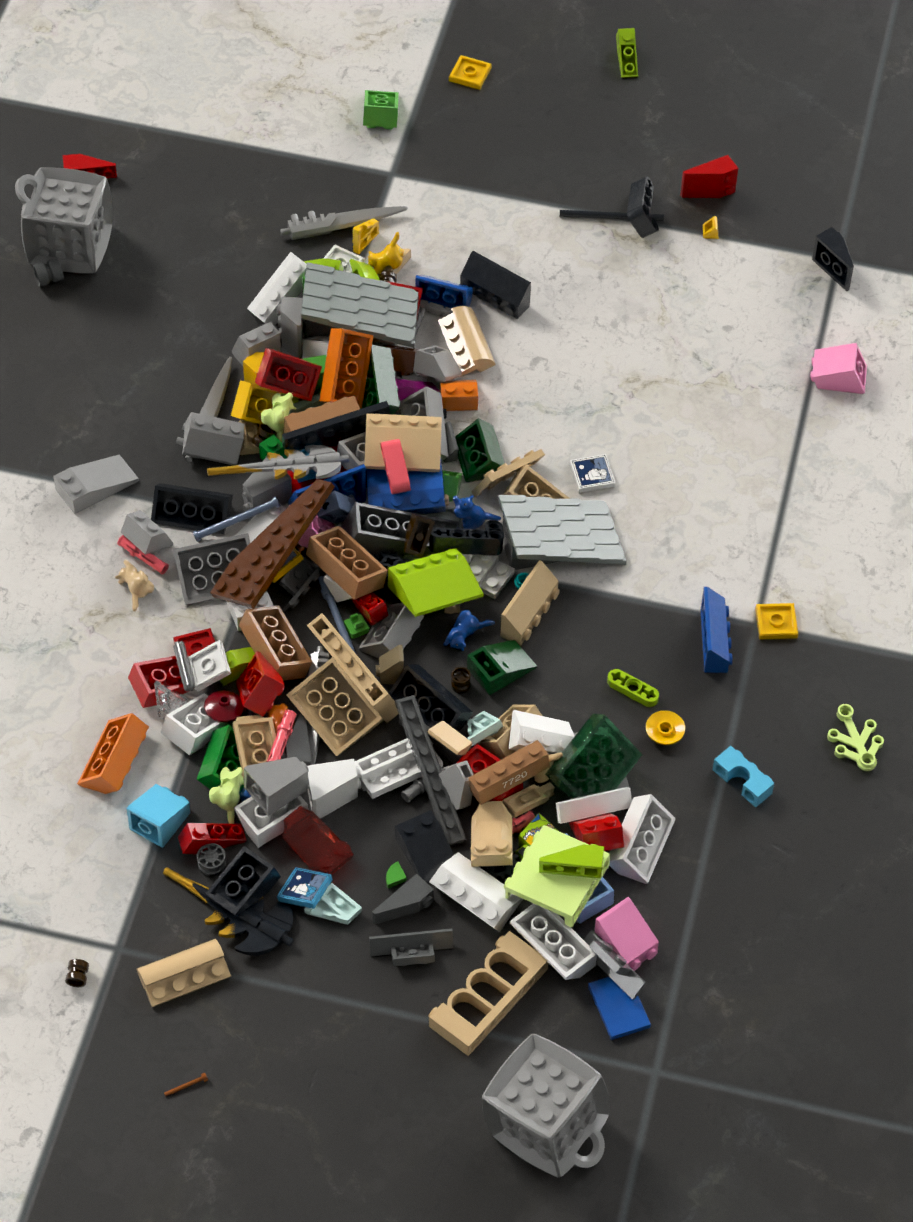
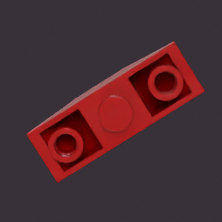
(371, 608)

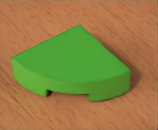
(395, 875)

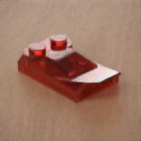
(315, 841)

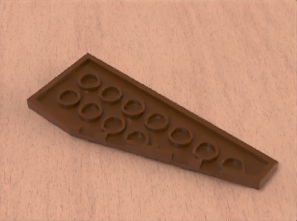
(259, 563)

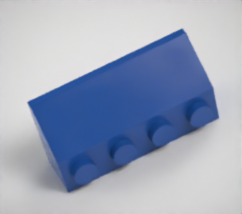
(715, 632)

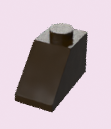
(418, 534)

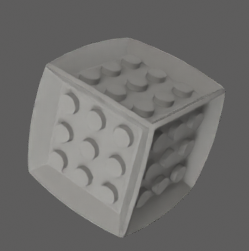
(66, 218)
(547, 1106)

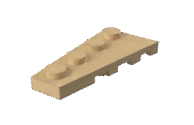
(506, 471)

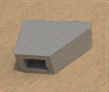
(457, 784)

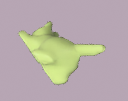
(275, 417)
(227, 794)

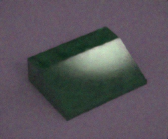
(594, 759)

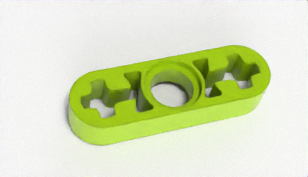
(635, 695)

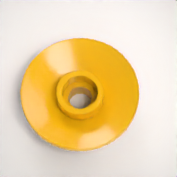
(665, 721)

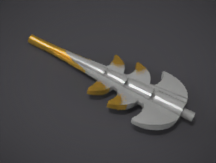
(321, 459)

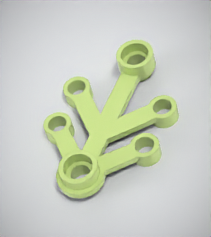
(855, 740)

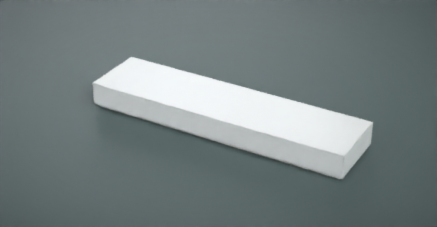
(593, 805)

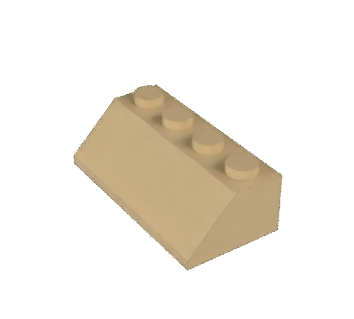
(529, 604)

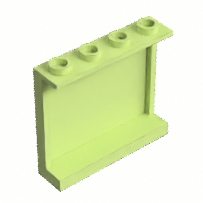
(554, 892)

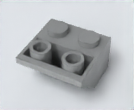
(436, 363)

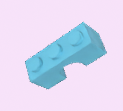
(733, 764)

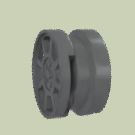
(212, 860)

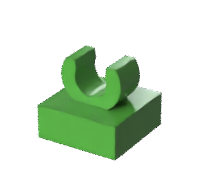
(356, 626)

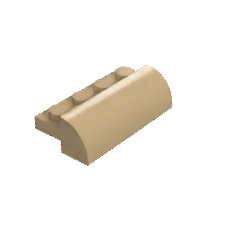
(466, 340)
(184, 972)

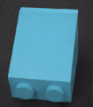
(157, 814)

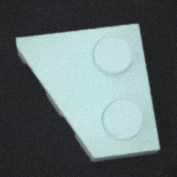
(483, 726)

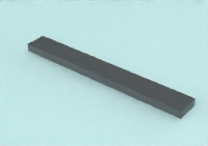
(429, 769)

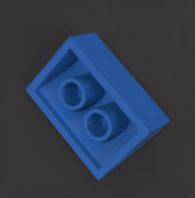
(444, 292)

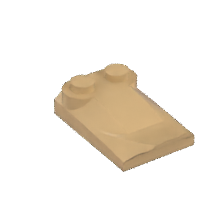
(253, 739)
(491, 835)

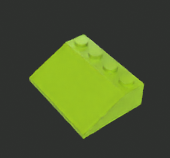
(434, 582)

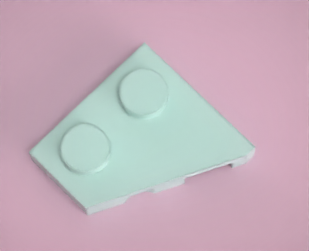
(335, 906)

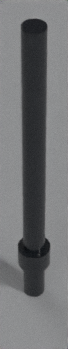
(602, 215)

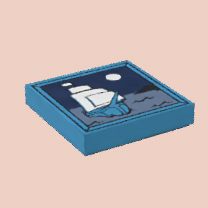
(304, 888)

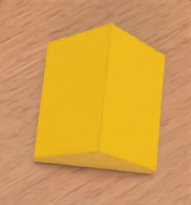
(710, 229)

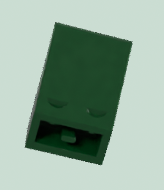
(499, 665)

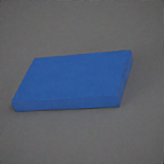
(618, 1011)

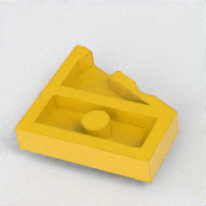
(364, 234)

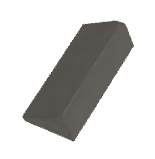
(451, 443)

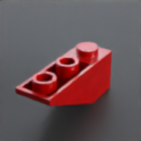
(90, 164)
(199, 834)

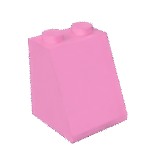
(839, 369)
(627, 933)

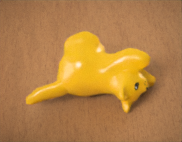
(389, 256)

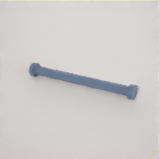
(237, 518)

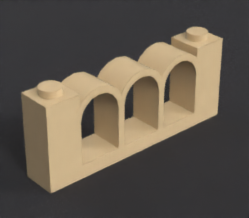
(354, 667)
(462, 1033)

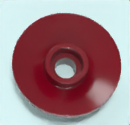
(223, 706)

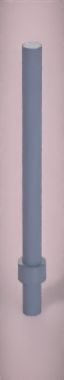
(335, 612)

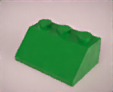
(220, 753)

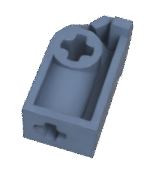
(336, 507)

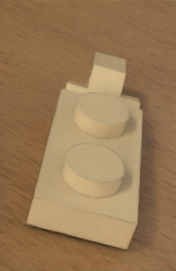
(528, 799)

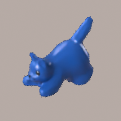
(472, 515)
(464, 626)

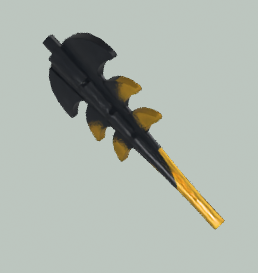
(264, 929)

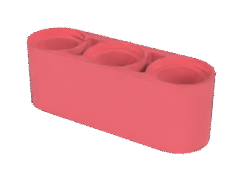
(395, 466)

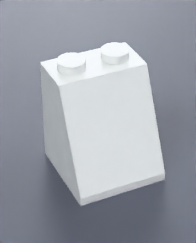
(332, 785)

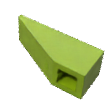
(627, 52)

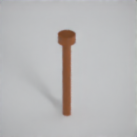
(203, 1078)

